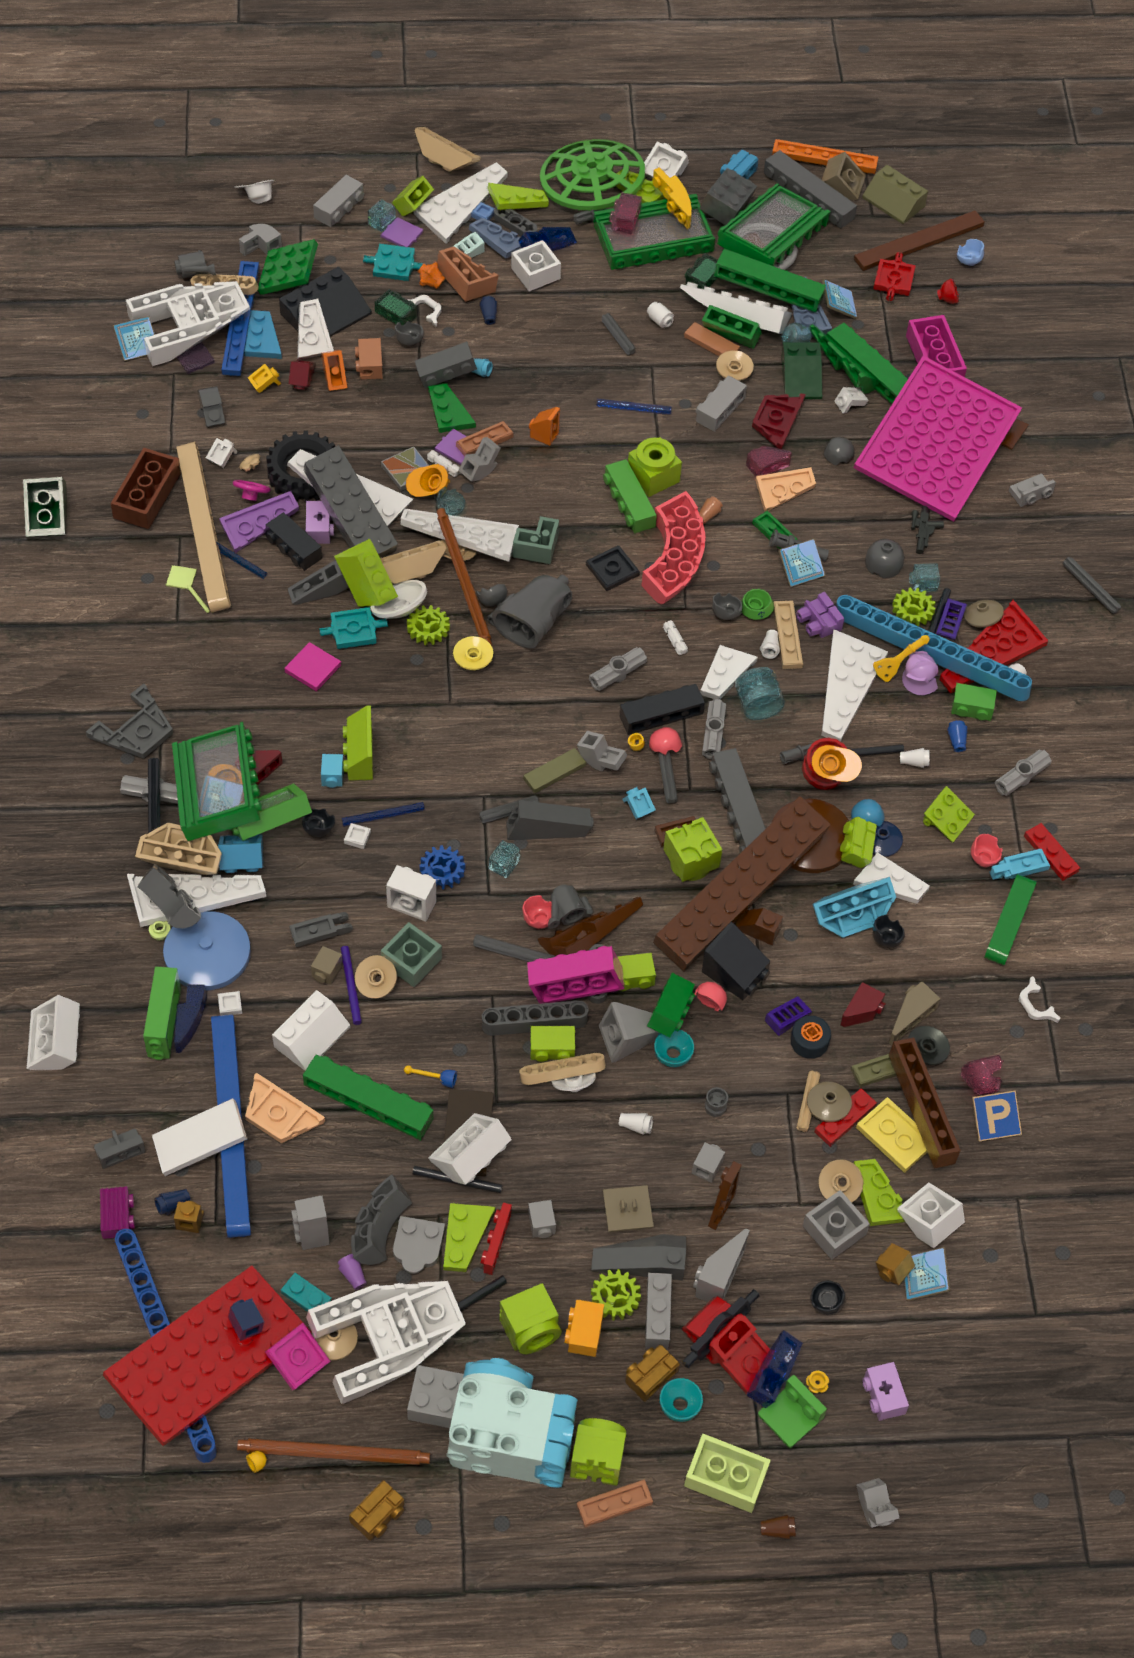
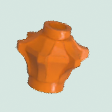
(430, 275)

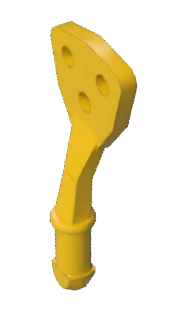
(895, 661)

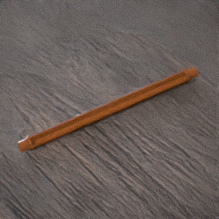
(463, 575)
(334, 1451)

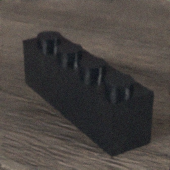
(661, 709)

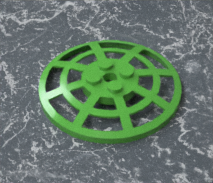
(591, 169)

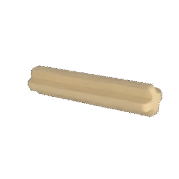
(805, 1114)

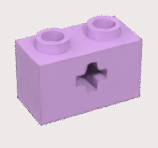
(318, 522)
(885, 1378)

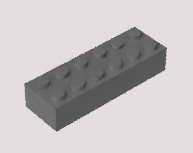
(348, 501)

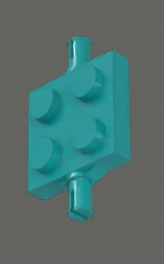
(393, 262)
(353, 627)

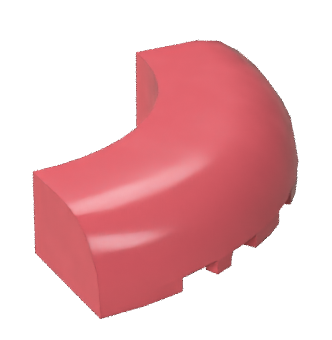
(683, 549)

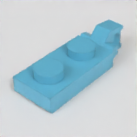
(1020, 864)

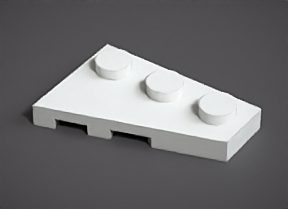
(312, 331)
(904, 883)

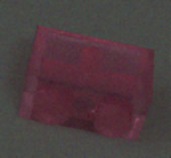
(626, 213)

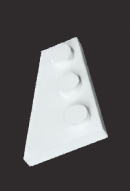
(725, 671)

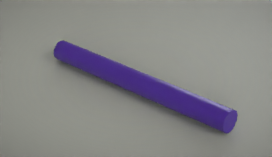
(351, 987)

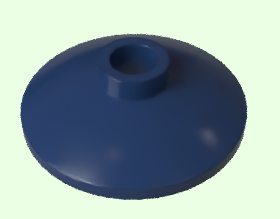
(888, 844)

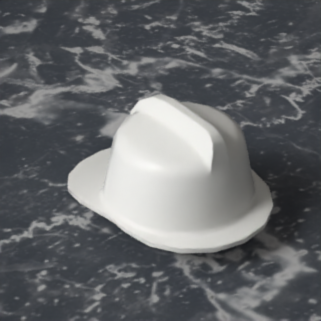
(260, 191)

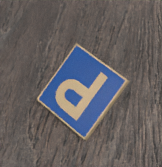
(996, 1115)

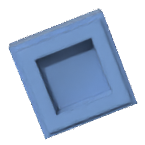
(483, 211)

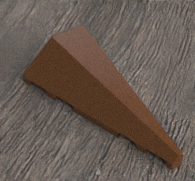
(589, 930)

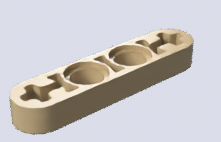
(246, 283)
(562, 1068)

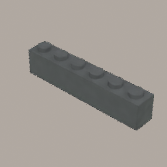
(808, 186)
(736, 796)

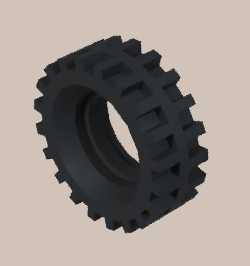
(283, 452)

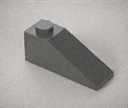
(320, 584)

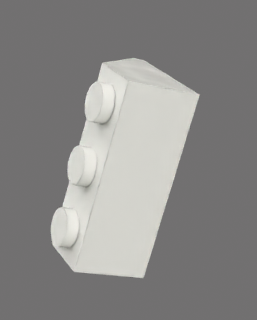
(310, 1030)
(53, 1034)
(471, 1148)

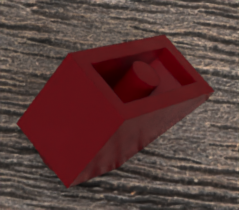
(301, 373)
(266, 762)
(863, 1006)

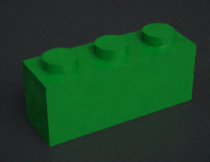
(732, 326)
(672, 1005)

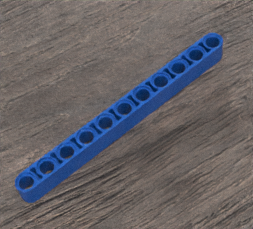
(233, 1157)
(156, 1312)

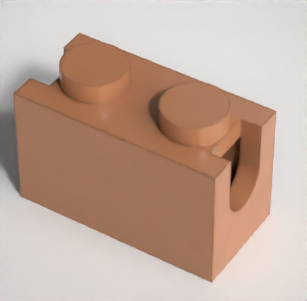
(369, 358)

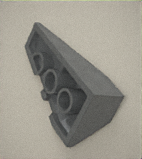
(643, 1256)

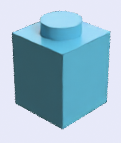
(332, 770)

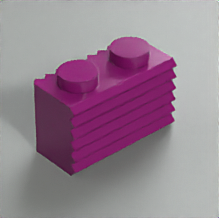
(115, 1211)

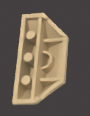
(443, 151)
(413, 562)
(170, 850)

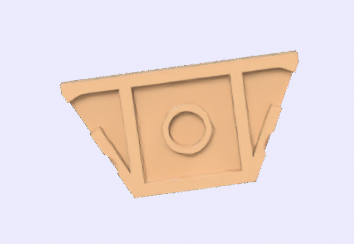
(279, 1112)

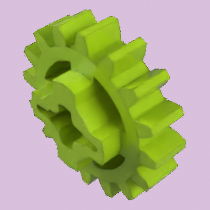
(914, 606)
(428, 625)
(613, 1284)

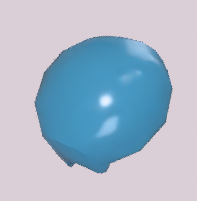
(868, 810)

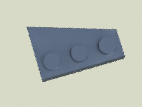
(495, 237)

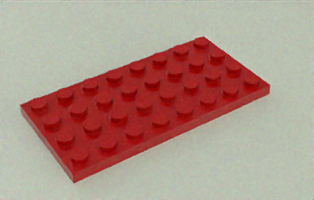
(200, 1358)

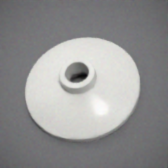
(574, 1083)

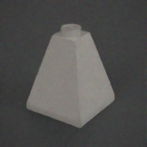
(625, 1030)

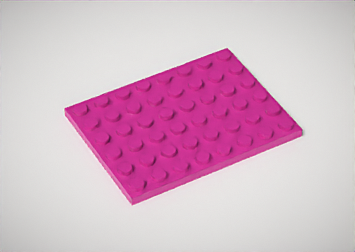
(937, 438)

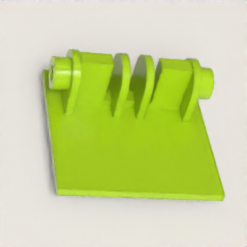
(948, 814)

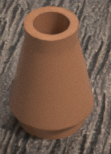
(710, 508)

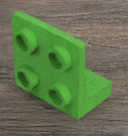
(793, 1412)

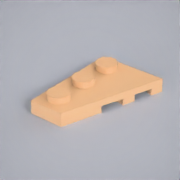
(784, 486)

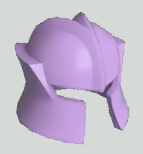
(919, 672)

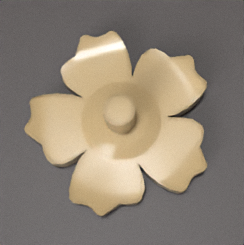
(250, 462)

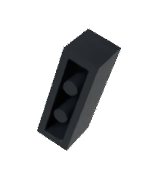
(293, 541)

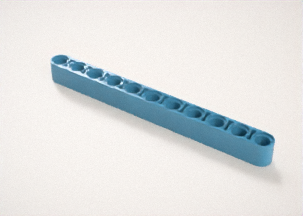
(944, 652)

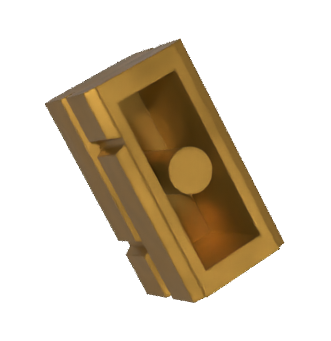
(651, 1372)
(377, 1510)

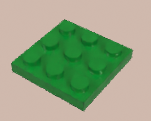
(287, 267)

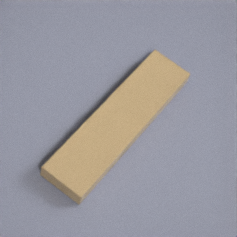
(788, 635)

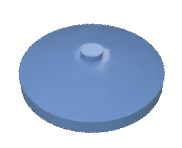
(208, 952)

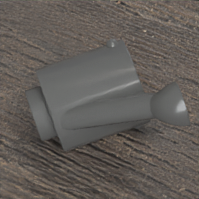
(192, 264)
(567, 906)

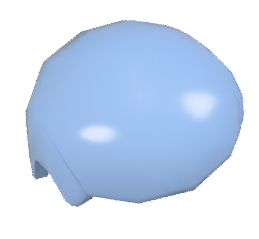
(971, 252)

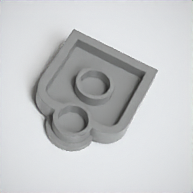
(417, 1243)

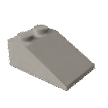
(719, 1269)

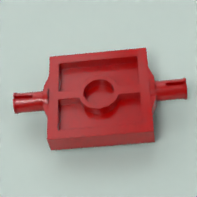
(894, 277)

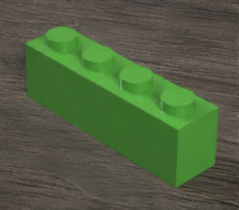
(630, 496)

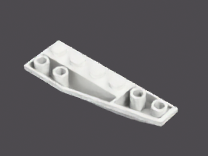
(768, 317)

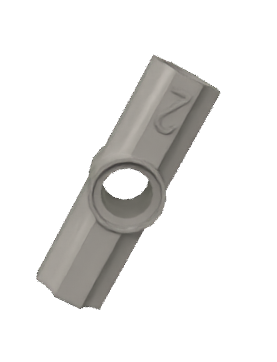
(618, 668)
(714, 728)
(1015, 778)
(139, 787)

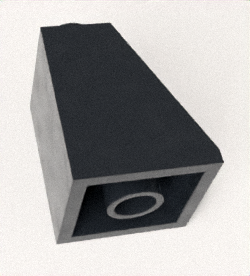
(735, 962)

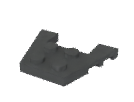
(141, 732)

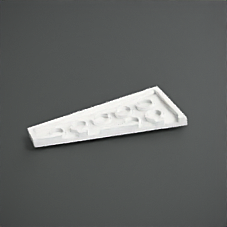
(454, 206)
(387, 501)
(477, 534)
(848, 681)
(206, 893)

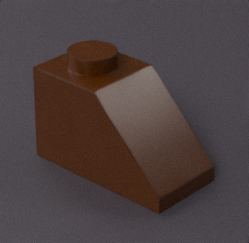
(760, 924)

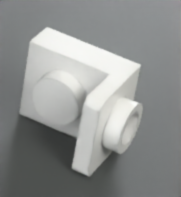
(850, 397)
(221, 452)

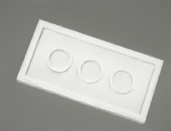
(199, 1137)

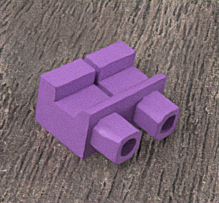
(822, 616)

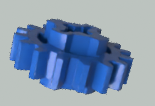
(443, 865)

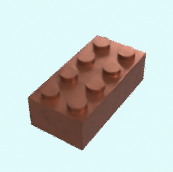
(145, 488)

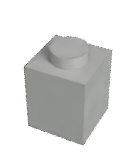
(708, 1162)
(541, 1219)

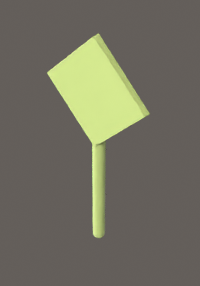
(183, 578)

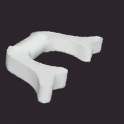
(430, 302)
(1032, 1012)

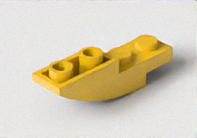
(677, 196)

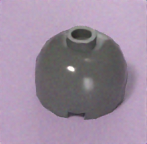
(884, 558)

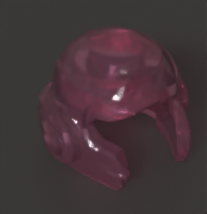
(979, 1075)

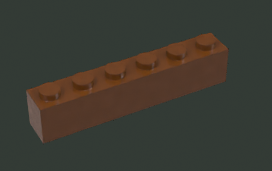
(924, 1103)

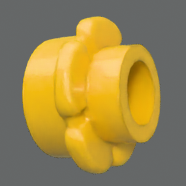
(817, 1376)

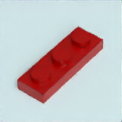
(1056, 855)
(832, 1131)
(496, 1238)

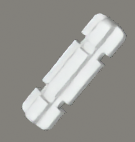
(434, 458)
(675, 637)

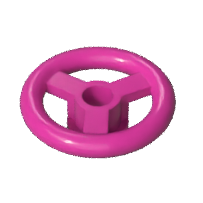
(251, 489)

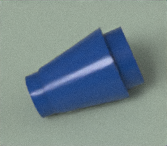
(958, 735)

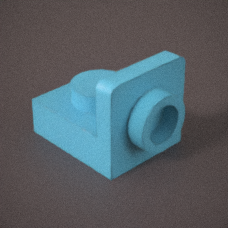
(639, 802)

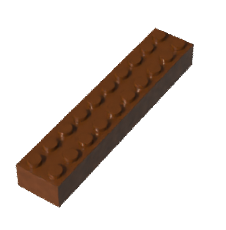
(741, 883)

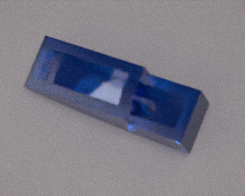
(554, 237)
(189, 1015)
(774, 1369)

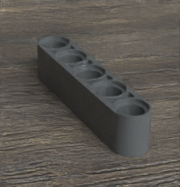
(524, 1013)

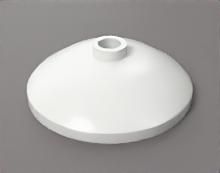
(410, 596)

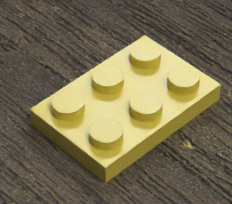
(893, 1134)

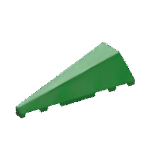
(840, 359)

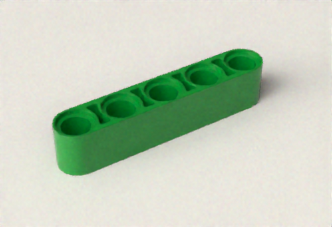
(1010, 919)

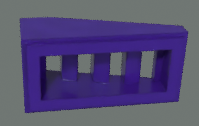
(955, 606)
(778, 1027)

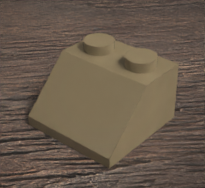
(844, 176)

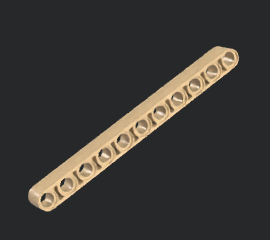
(203, 527)

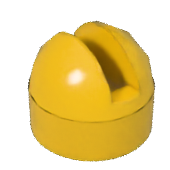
(632, 742)
(256, 1461)

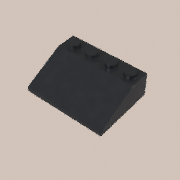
(338, 298)

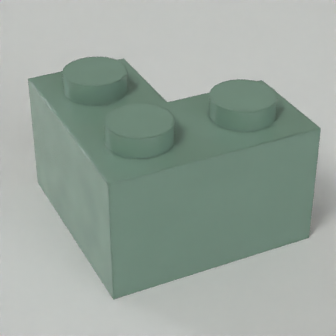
(537, 544)

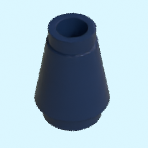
(488, 308)
(168, 1201)

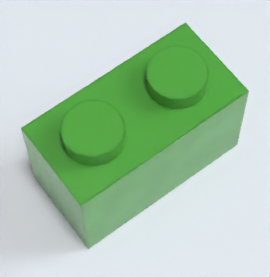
(973, 702)

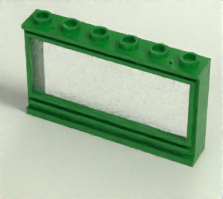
(772, 226)
(655, 236)
(216, 782)

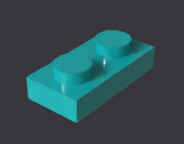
(304, 1293)

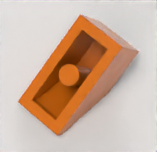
(334, 370)
(545, 426)

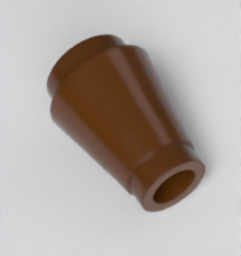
(779, 1527)

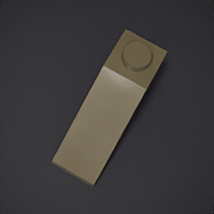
(917, 1006)

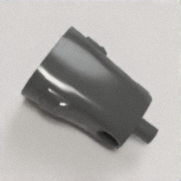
(533, 610)

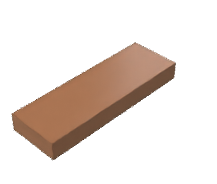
(709, 340)
(497, 433)
(614, 1503)

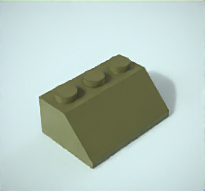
(895, 194)

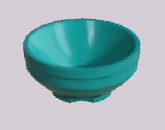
(680, 1041)
(681, 1389)

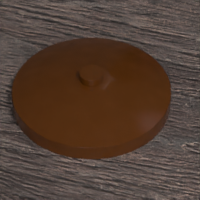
(826, 851)

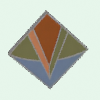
(402, 464)

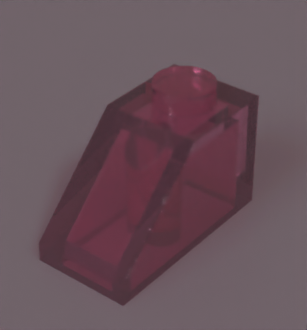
(767, 460)

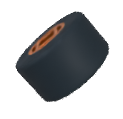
(810, 1037)

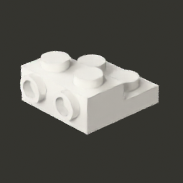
(666, 158)

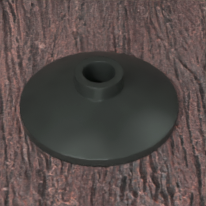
(934, 1041)

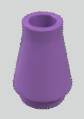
(352, 1271)

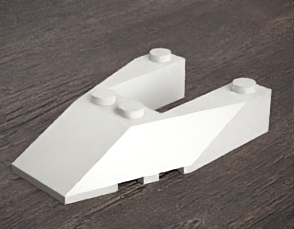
(196, 311)
(401, 1323)

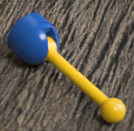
(447, 1077)

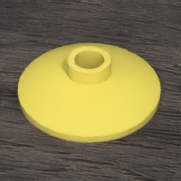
(474, 647)

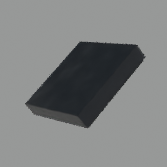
(612, 568)

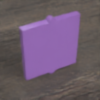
(402, 233)
(448, 446)

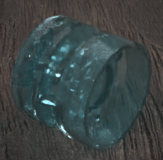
(759, 693)

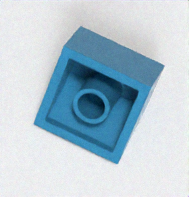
(241, 854)

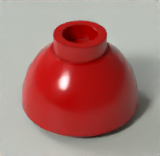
(948, 292)

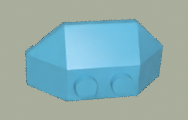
(855, 907)

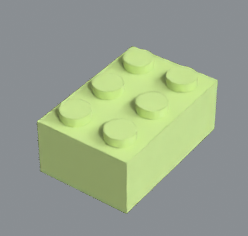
(727, 1473)

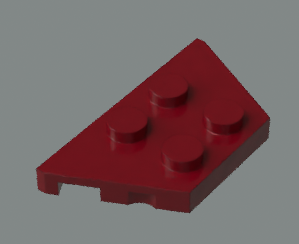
(777, 417)

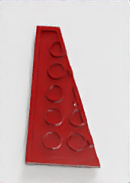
(1002, 642)

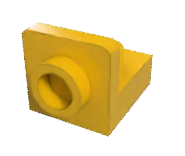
(264, 377)

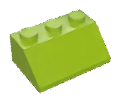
(366, 575)
(358, 745)

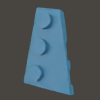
(262, 337)

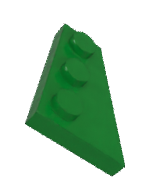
(448, 410)

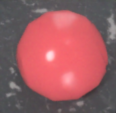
(665, 740)
(986, 851)
(536, 912)
(711, 995)

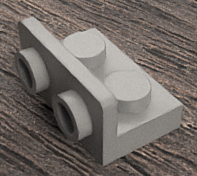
(1032, 490)

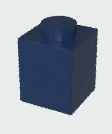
(245, 1319)

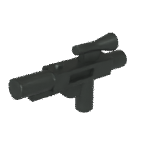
(926, 528)

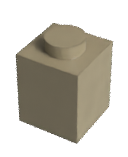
(326, 965)

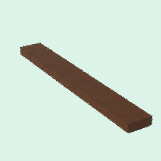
(919, 240)

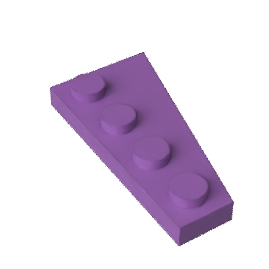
(250, 522)

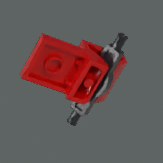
(727, 1338)

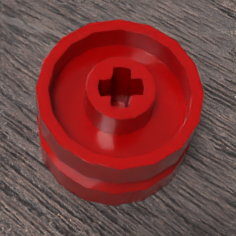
(807, 768)

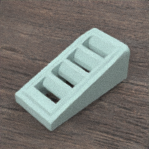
(474, 242)

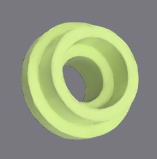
(159, 934)

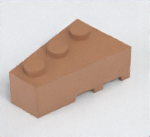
(465, 275)

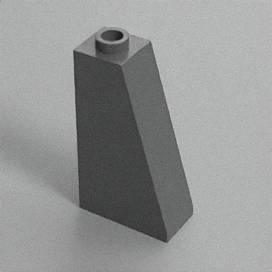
(547, 821)

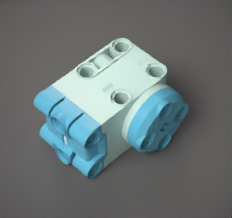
(508, 1426)

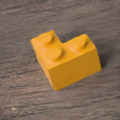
(584, 1328)

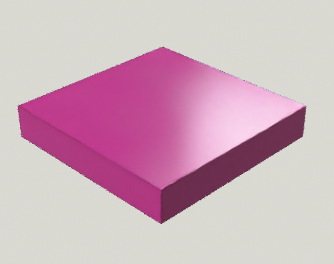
(312, 666)
(297, 1356)

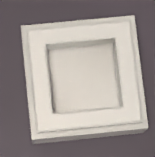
(357, 836)
(230, 1003)

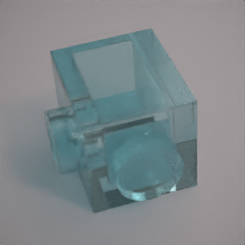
(381, 215)
(925, 577)
(504, 859)

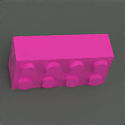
(934, 340)
(575, 975)

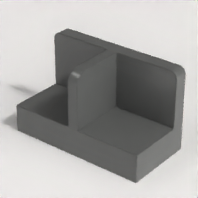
(119, 1148)

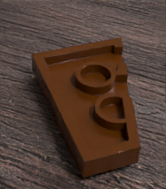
(726, 1194)

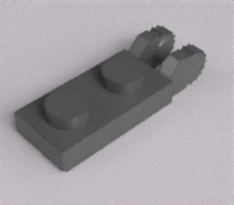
(319, 928)

